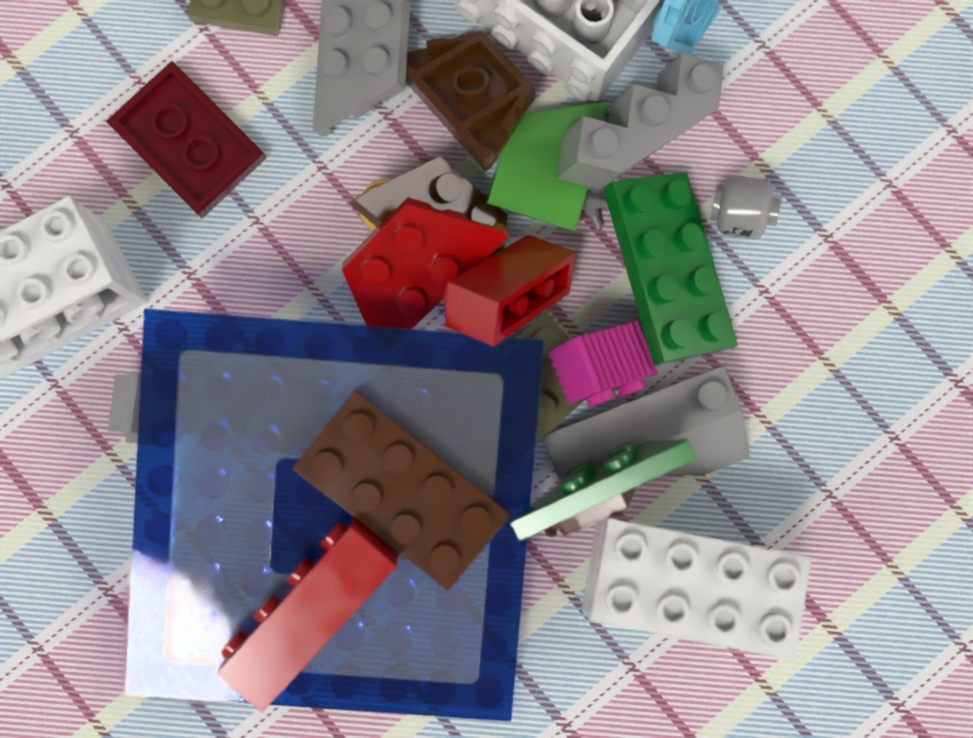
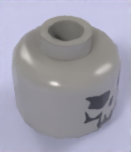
(745, 207)

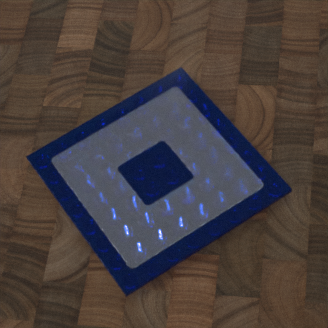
(229, 518)

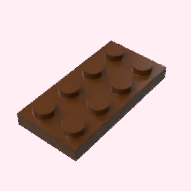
(402, 490)

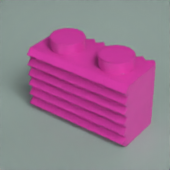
(603, 362)

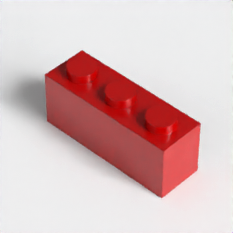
(508, 289)

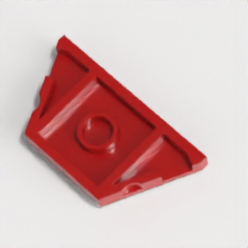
(411, 258)

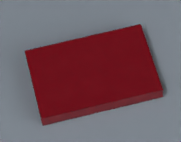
(186, 139)

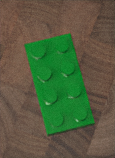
(670, 267)

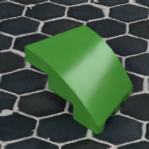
(529, 167)

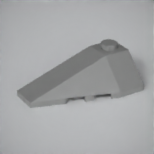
(694, 409)

